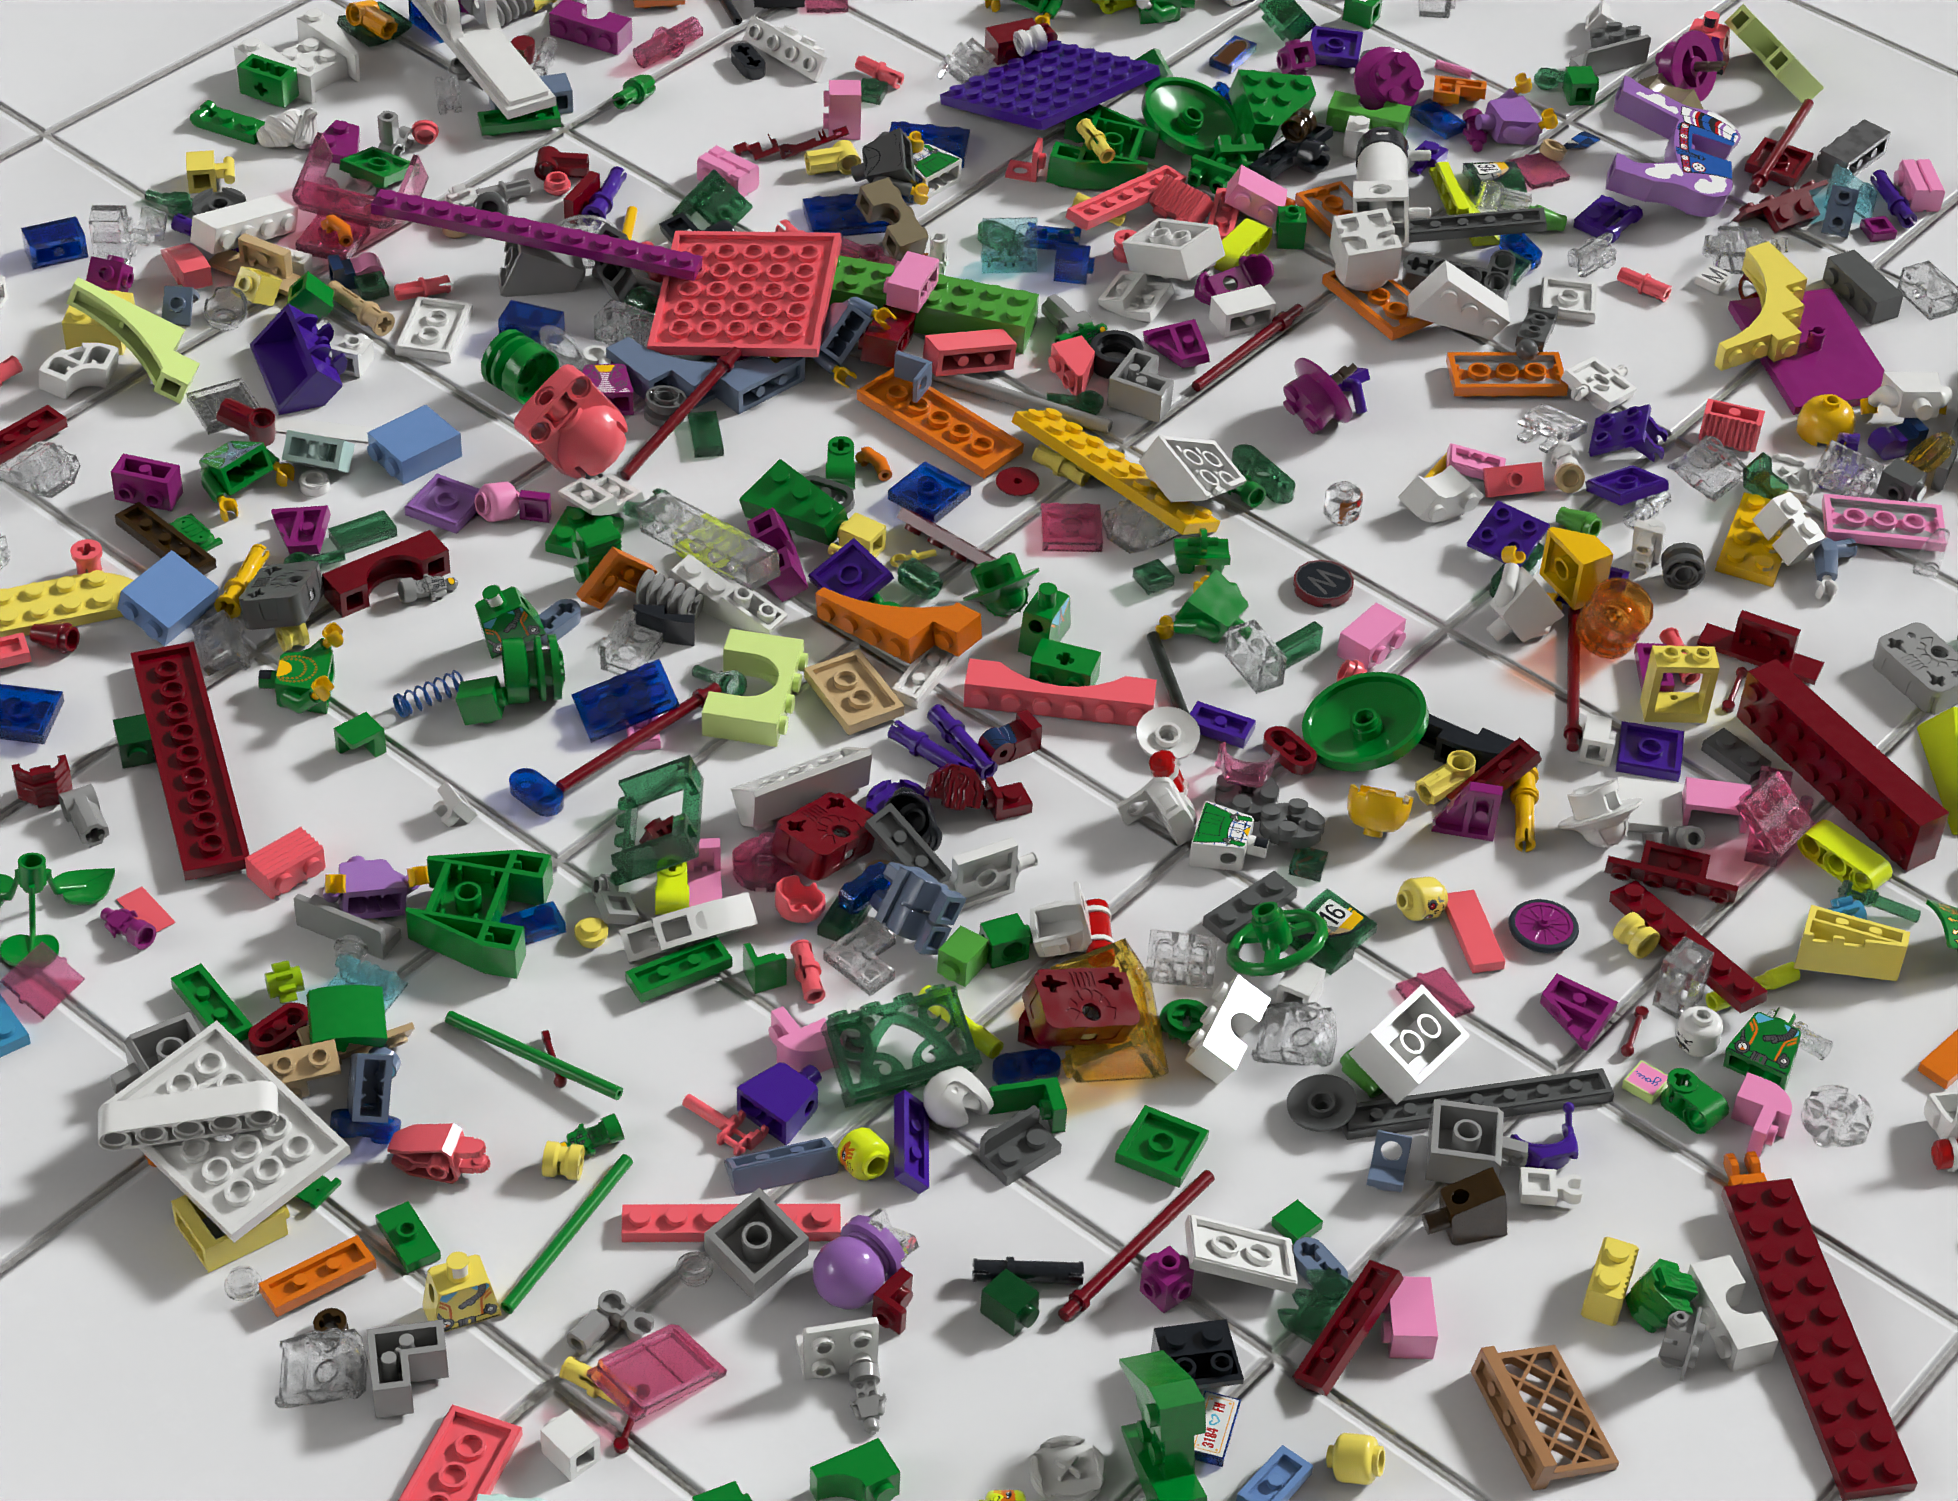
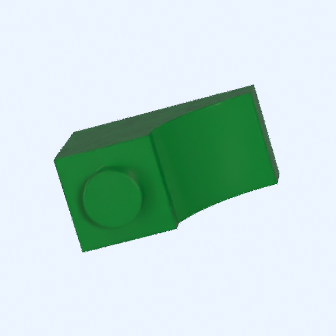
(858, 1474)

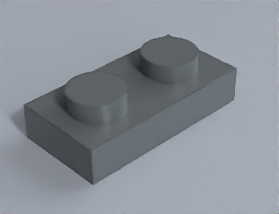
(1735, 755)

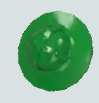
(1001, 585)

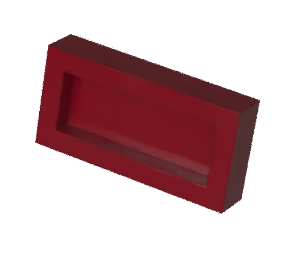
(579, 196)

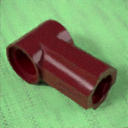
(569, 163)
(256, 423)

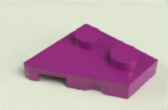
(342, 139)
(1471, 812)
(1577, 1009)

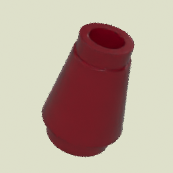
(56, 636)

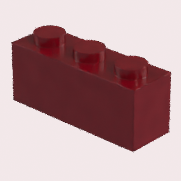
(880, 345)

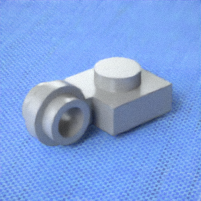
(613, 905)

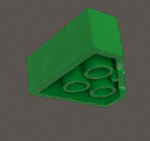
(1267, 100)

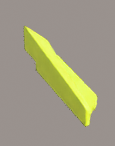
(1456, 199)
(1940, 746)

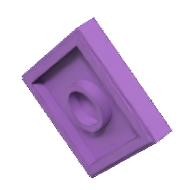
(444, 503)

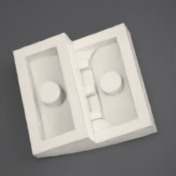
(1135, 297)
(602, 496)

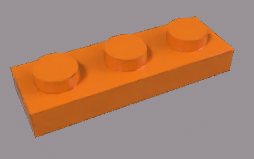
(317, 1275)

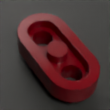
(1294, 752)
(277, 1029)

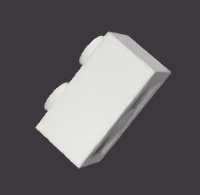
(301, 262)

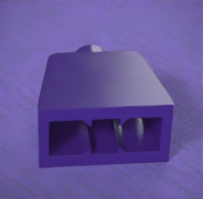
(780, 1099)

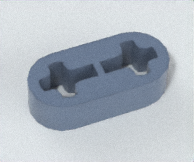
(560, 618)
(1322, 1259)

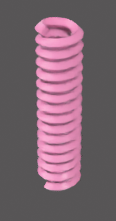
(1454, 69)

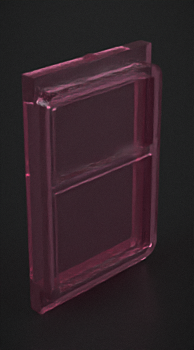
(655, 1371)

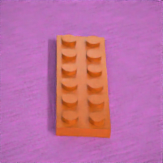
(942, 424)

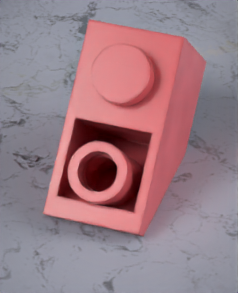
(1072, 363)

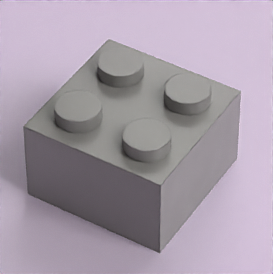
(756, 1244)

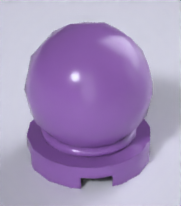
(856, 1264)

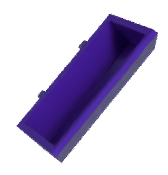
(297, 361)

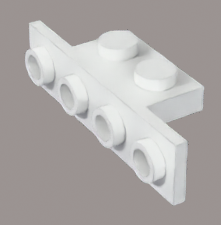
(787, 46)

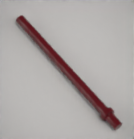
(1760, 177)
(724, 365)
(697, 700)
(1573, 731)
(1080, 1299)

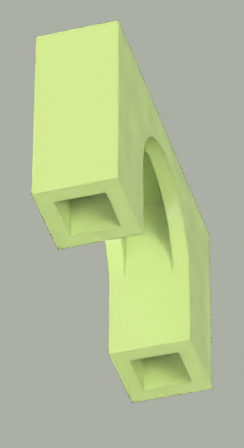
(1774, 54)
(763, 716)

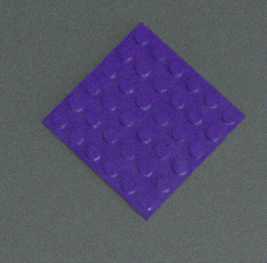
(1049, 85)

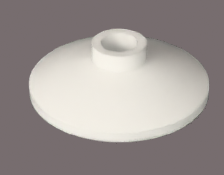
(1171, 724)

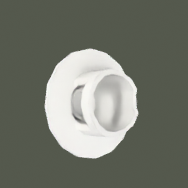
(1600, 813)

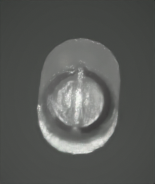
(563, 346)

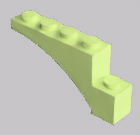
(143, 333)

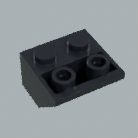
(1202, 1351)

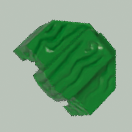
(1659, 1294)

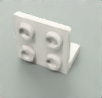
(836, 1347)

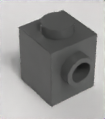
(1902, 482)

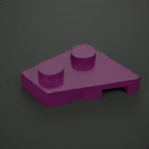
(1179, 343)
(302, 527)

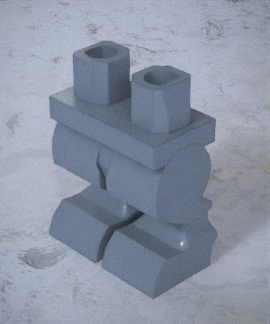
(906, 900)

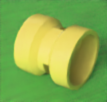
(1638, 937)
(563, 1160)

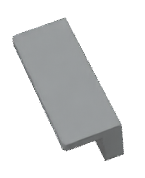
(1615, 55)
(329, 921)

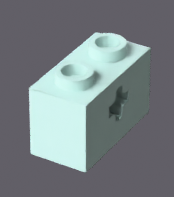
(318, 451)

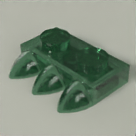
(1315, 1305)

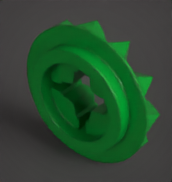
(1175, 1013)

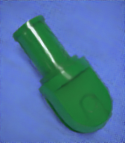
(635, 91)

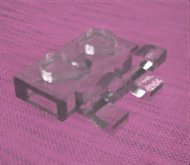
(1552, 424)

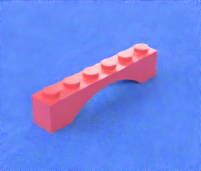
(999, 688)

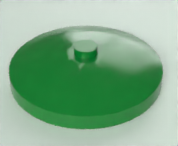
(1188, 115)
(1365, 721)

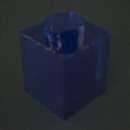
(1073, 263)

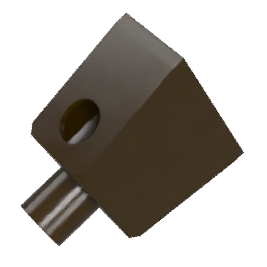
(1470, 1209)

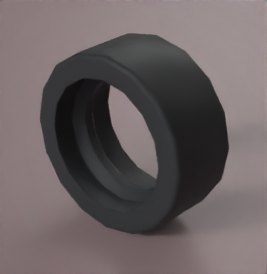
(1112, 342)

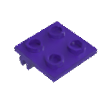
(1627, 429)
(1507, 527)

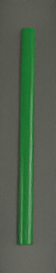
(534, 1055)
(566, 1234)

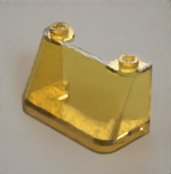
(1143, 1051)

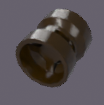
(1299, 125)

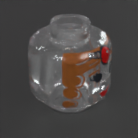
(1342, 503)

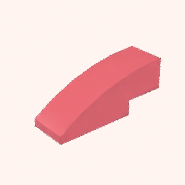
(188, 266)

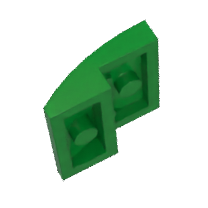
(348, 1015)

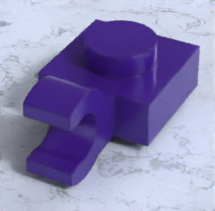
(1438, 154)

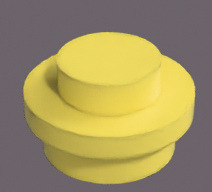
(591, 932)

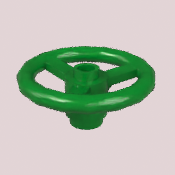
(1274, 934)

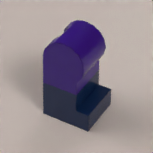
(1898, 439)

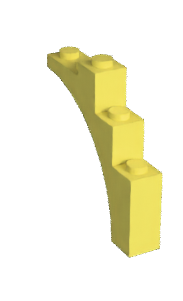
(1776, 328)

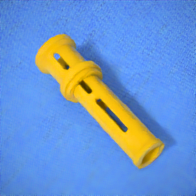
(236, 586)
(1524, 797)

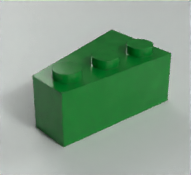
(797, 502)

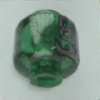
(642, 298)

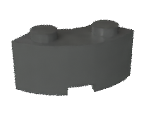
(616, 279)

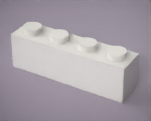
(260, 217)

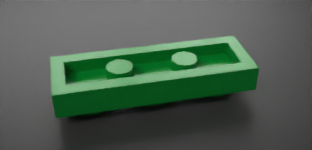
(495, 123)
(678, 969)
(210, 1001)

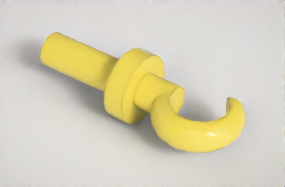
(921, 555)

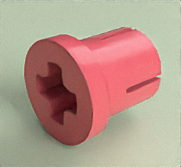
(87, 555)

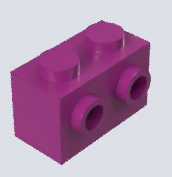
(147, 481)

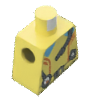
(459, 1292)

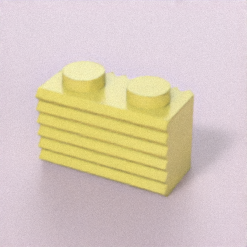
(1609, 1281)

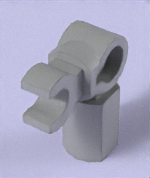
(393, 138)
(1681, 836)
(611, 1311)

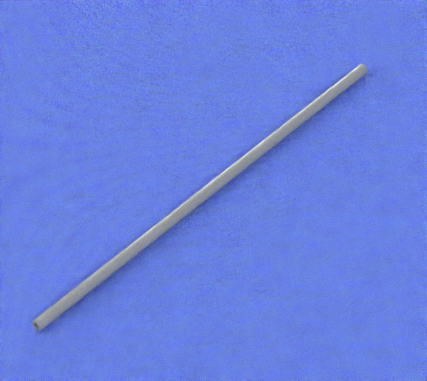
(978, 386)

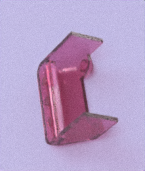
(324, 197)

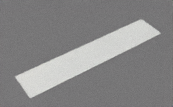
(321, 428)

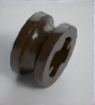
(330, 1315)

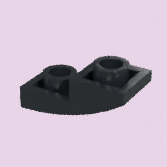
(675, 628)

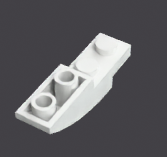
(727, 601)
(688, 926)

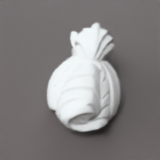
(289, 129)

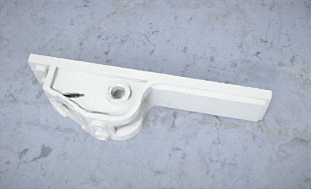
(489, 55)

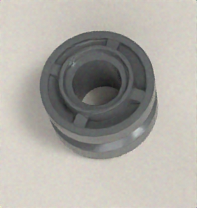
(662, 403)
(1683, 566)

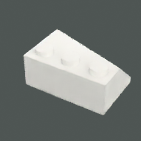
(1190, 468)

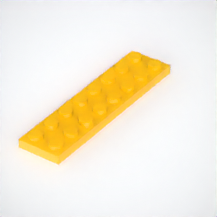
(1113, 470)

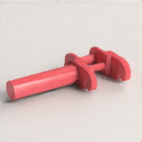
(727, 1125)

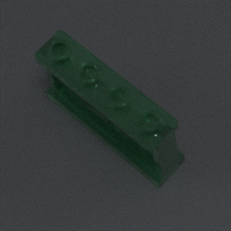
(872, 1083)

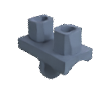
(1840, 211)

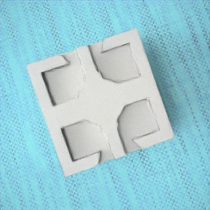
(1365, 249)

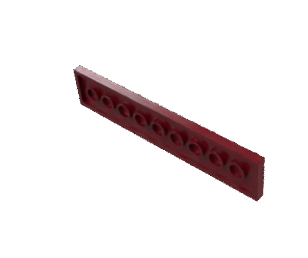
(190, 761)
(1818, 1340)

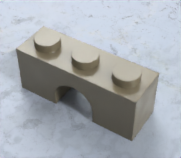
(884, 203)

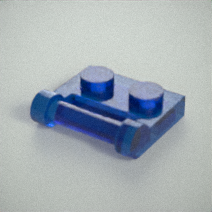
(1050, 236)

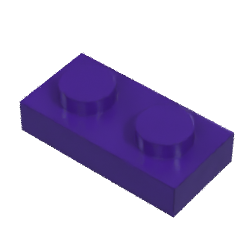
(1223, 724)

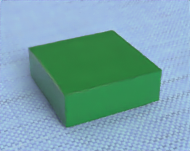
(1296, 1222)

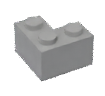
(1139, 388)
(404, 1356)

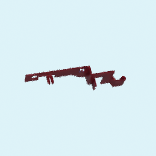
(758, 153)

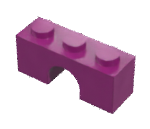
(606, 34)
(773, 531)

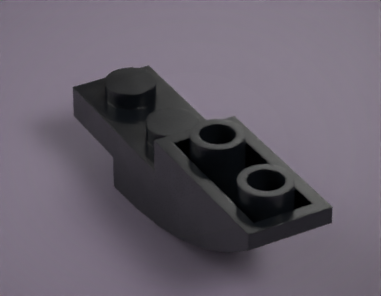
(1447, 737)

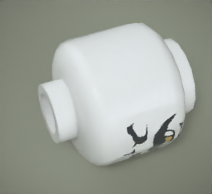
(1699, 1031)

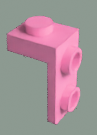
(705, 873)

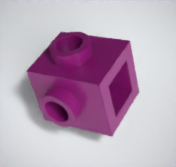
(1296, 57)
(110, 273)
(1166, 1278)

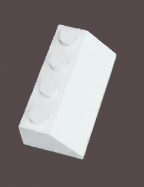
(794, 787)

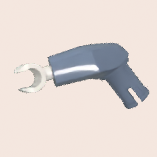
(1826, 564)

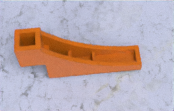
(902, 630)

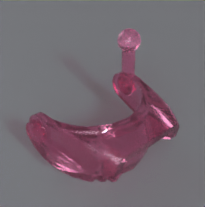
(1242, 772)

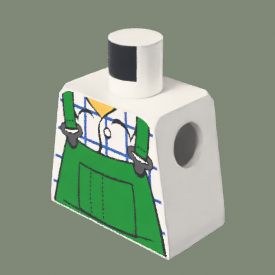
(937, 168)
(1225, 839)

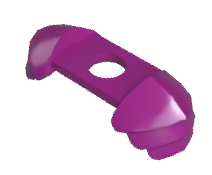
(1251, 271)

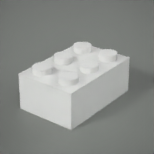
(1174, 249)
(1409, 1044)

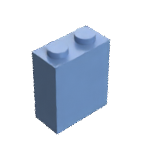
(414, 444)
(167, 598)

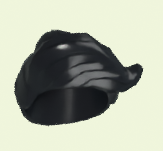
(918, 814)

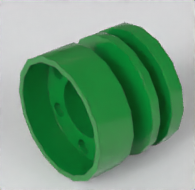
(517, 364)
(532, 668)

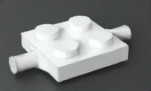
(1598, 383)
(988, 871)

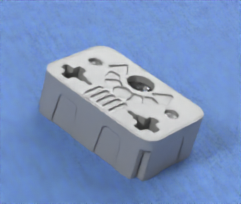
(1919, 666)

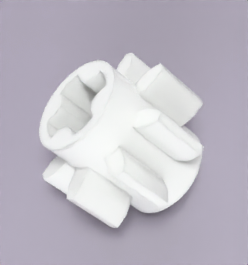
(461, 196)

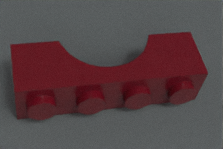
(351, 584)

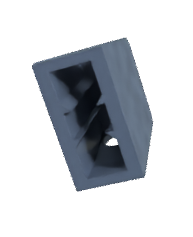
(369, 1087)

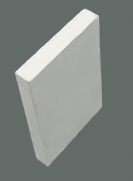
(433, 329)
(1240, 1253)

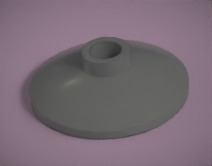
(1319, 1093)

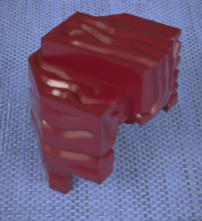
(43, 783)
(956, 787)

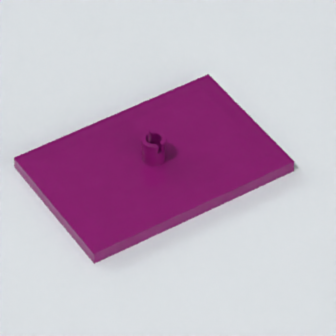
(1829, 355)

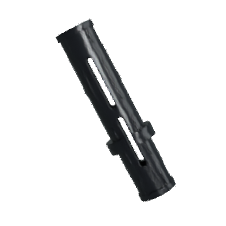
(1030, 1270)

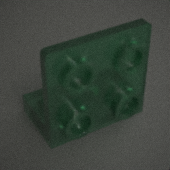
(715, 201)

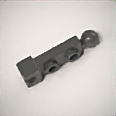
(1535, 331)

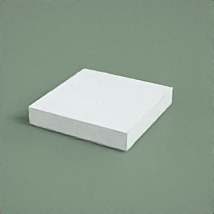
(1574, 298)
(1660, 804)

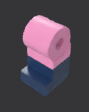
(346, 269)

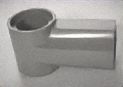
(1063, 315)
(84, 812)

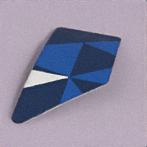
(1581, 140)

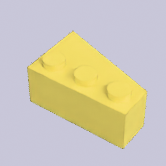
(1850, 946)

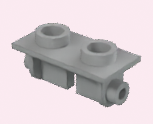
(1679, 1341)

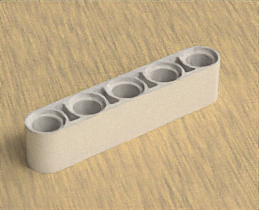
(187, 1115)

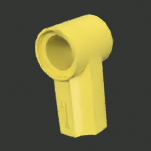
(837, 158)
(1446, 778)

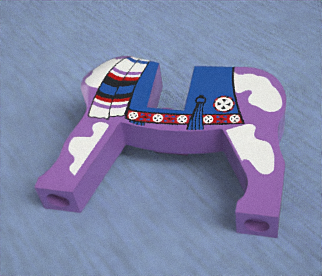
(1695, 163)

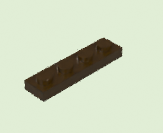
(162, 537)

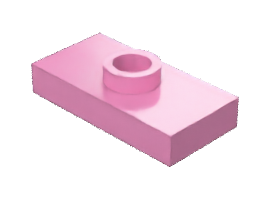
(1471, 461)

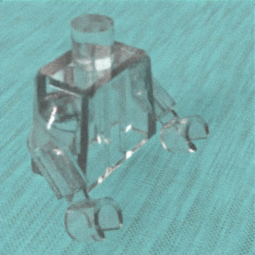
(1730, 245)

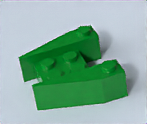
(1081, 167)
(470, 901)
(1164, 1438)

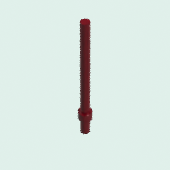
(1279, 323)

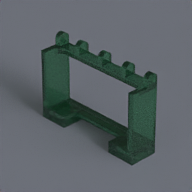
(669, 849)

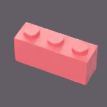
(970, 352)

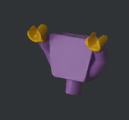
(1513, 119)
(372, 887)

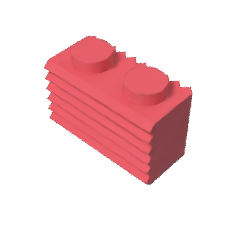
(1180, 201)
(1732, 424)
(285, 863)

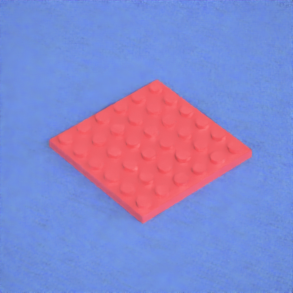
(751, 294)

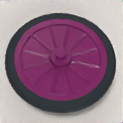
(1543, 926)

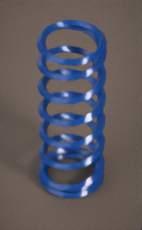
(407, 709)

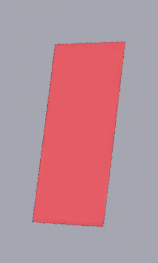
(146, 908)

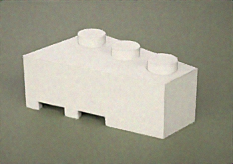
(1459, 303)

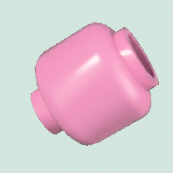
(497, 501)

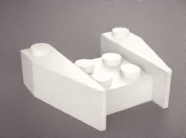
(320, 57)

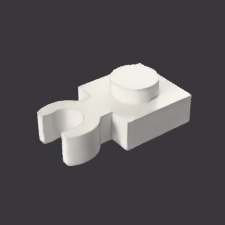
(1542, 1187)

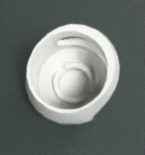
(951, 1093)

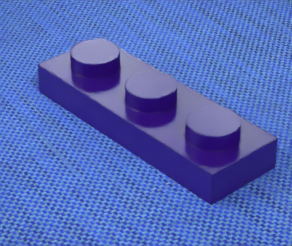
(911, 1142)

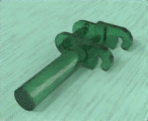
(1872, 898)

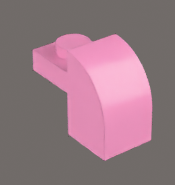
(799, 1045)
(1765, 1108)

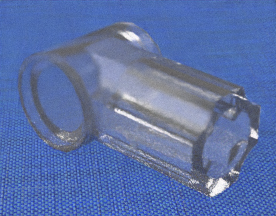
(1495, 197)

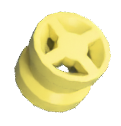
(292, 636)

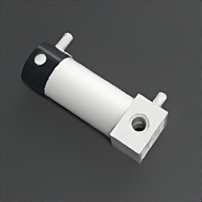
(1383, 178)

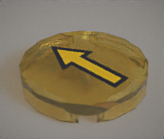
(1931, 452)

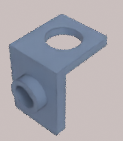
(178, 304)
(914, 370)
(1387, 1173)

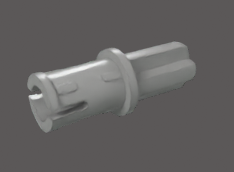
(509, 189)

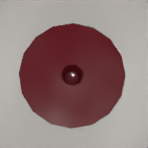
(1017, 481)

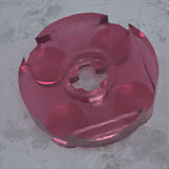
(747, 868)

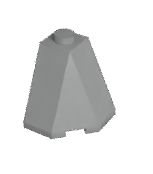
(538, 271)

